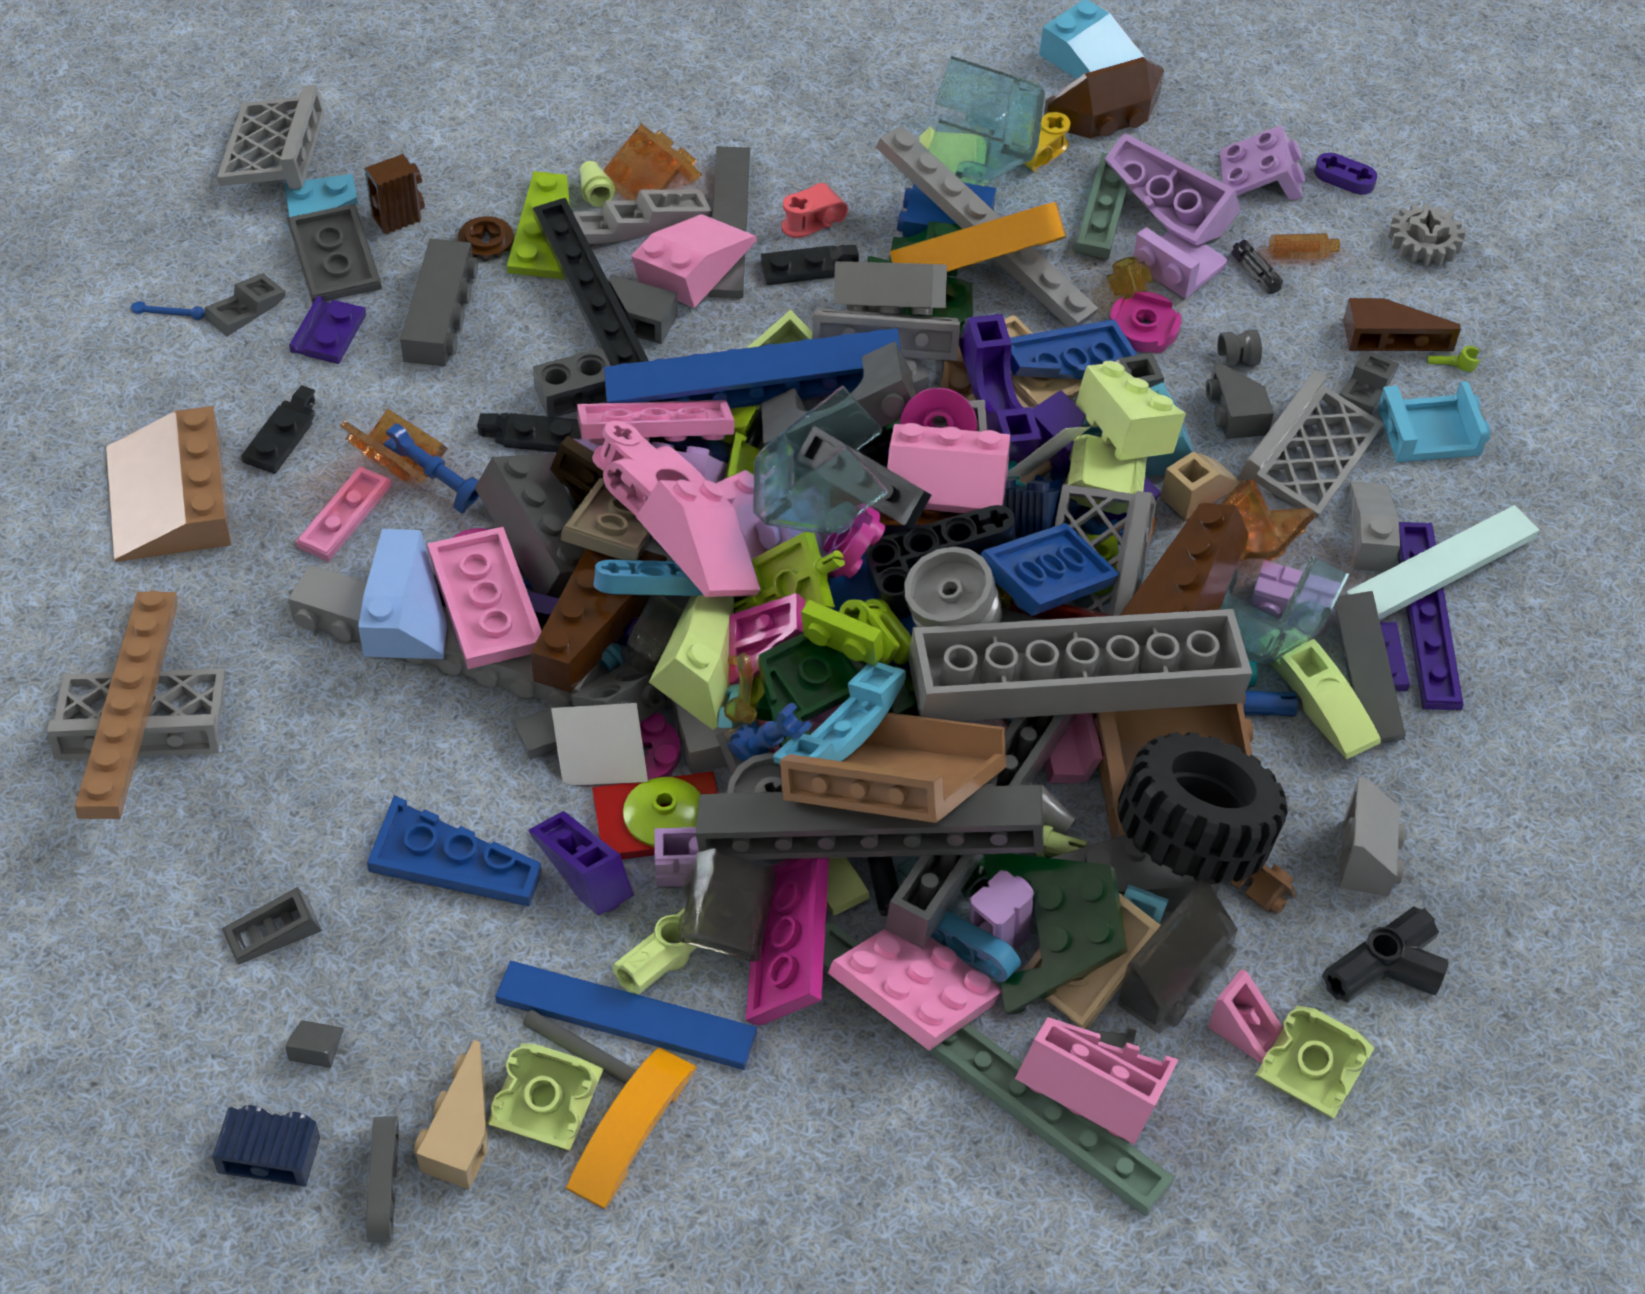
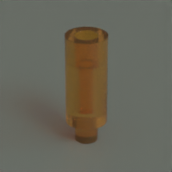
(1302, 246)

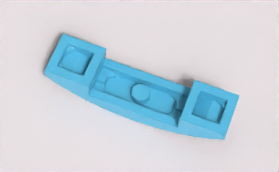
(855, 720)

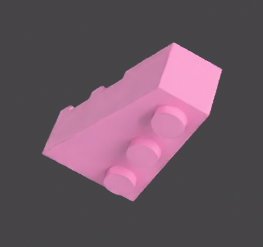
(1094, 1078)

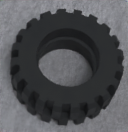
(1202, 807)

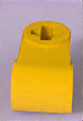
(1051, 139)

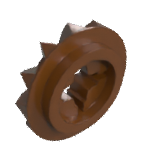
(499, 231)

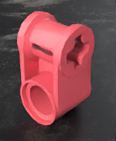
(814, 209)

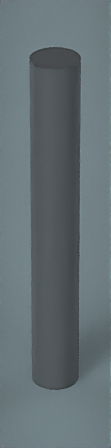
(578, 1046)

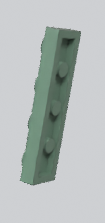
(1102, 212)

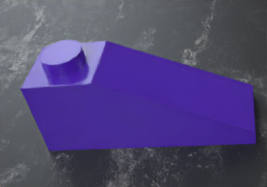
(584, 862)

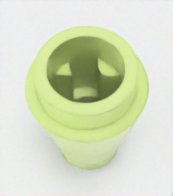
(594, 177)

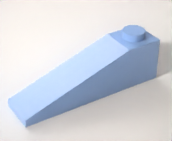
(401, 601)

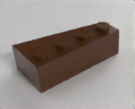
(1196, 564)
(583, 625)

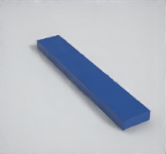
(627, 1015)

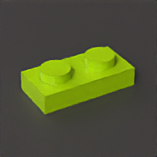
(842, 633)

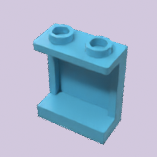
(1433, 425)

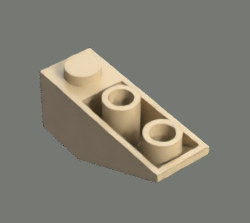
(458, 1134)

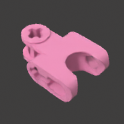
(637, 466)

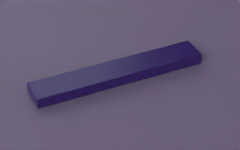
(1430, 630)

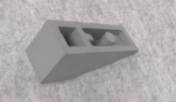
(1373, 527)

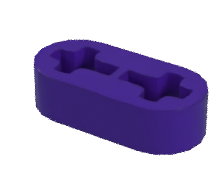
(1345, 173)

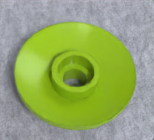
(645, 815)

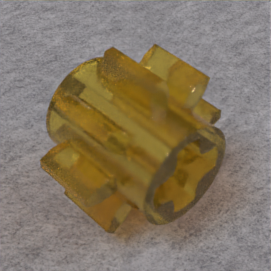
(1129, 277)

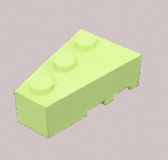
(1129, 412)

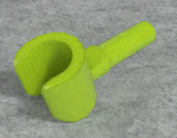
(1465, 361)

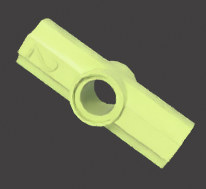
(653, 956)

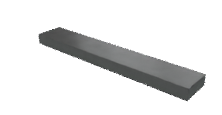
(731, 207)

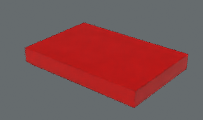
(609, 807)

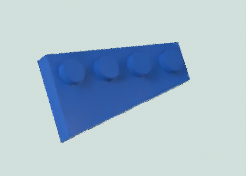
(1068, 350)
(434, 853)

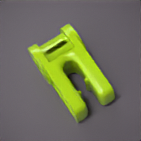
(878, 614)

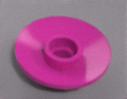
(939, 402)

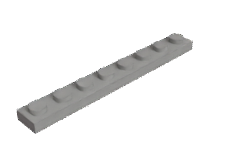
(969, 210)

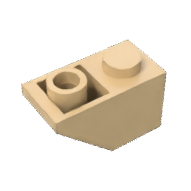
(1195, 481)

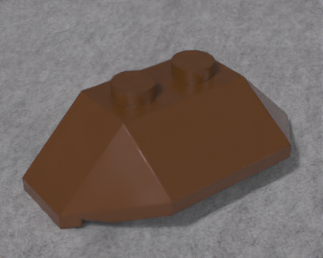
(1109, 98)

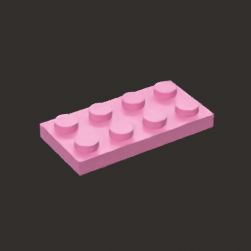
(659, 419)
(485, 597)

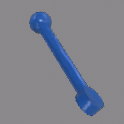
(196, 312)

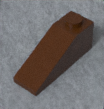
(1391, 326)

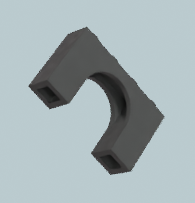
(882, 393)

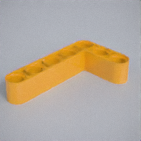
(987, 240)

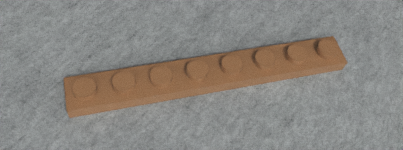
(127, 707)

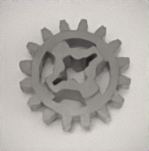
(1426, 234)

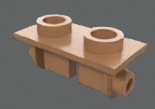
(1269, 888)

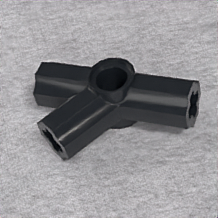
(1402, 960)

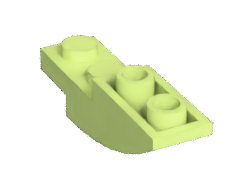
(1328, 698)

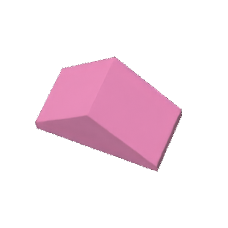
(1245, 1017)

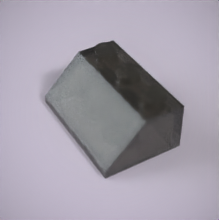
(1179, 960)

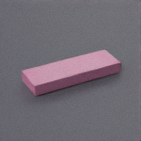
(343, 513)

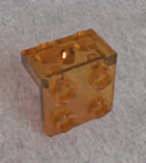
(649, 163)
(373, 447)
(1268, 529)

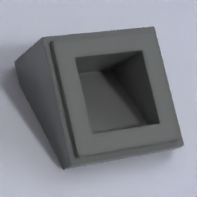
(314, 1043)

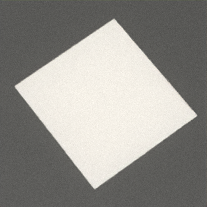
(1046, 451)
(599, 744)

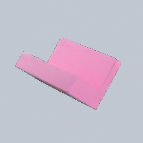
(1076, 753)

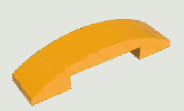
(628, 1125)

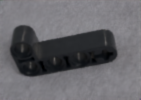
(897, 553)

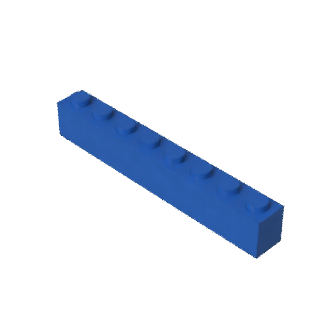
(749, 374)

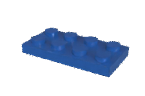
(1048, 569)

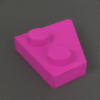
(762, 629)

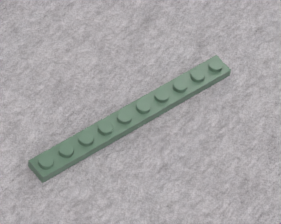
(994, 1072)

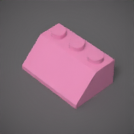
(954, 465)

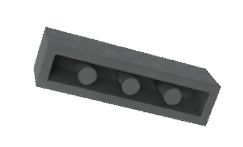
(438, 302)

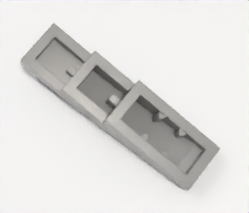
(640, 217)

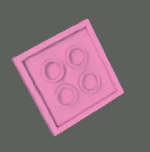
(917, 989)

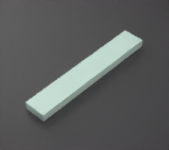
(1448, 561)

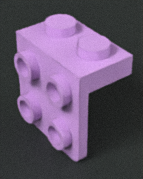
(1262, 161)
(1177, 261)

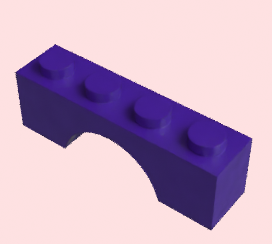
(987, 357)
(1061, 413)

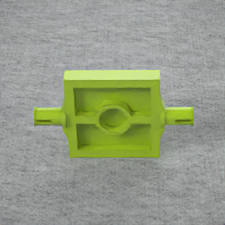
(793, 569)

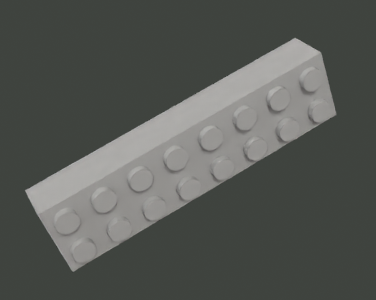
(1078, 665)

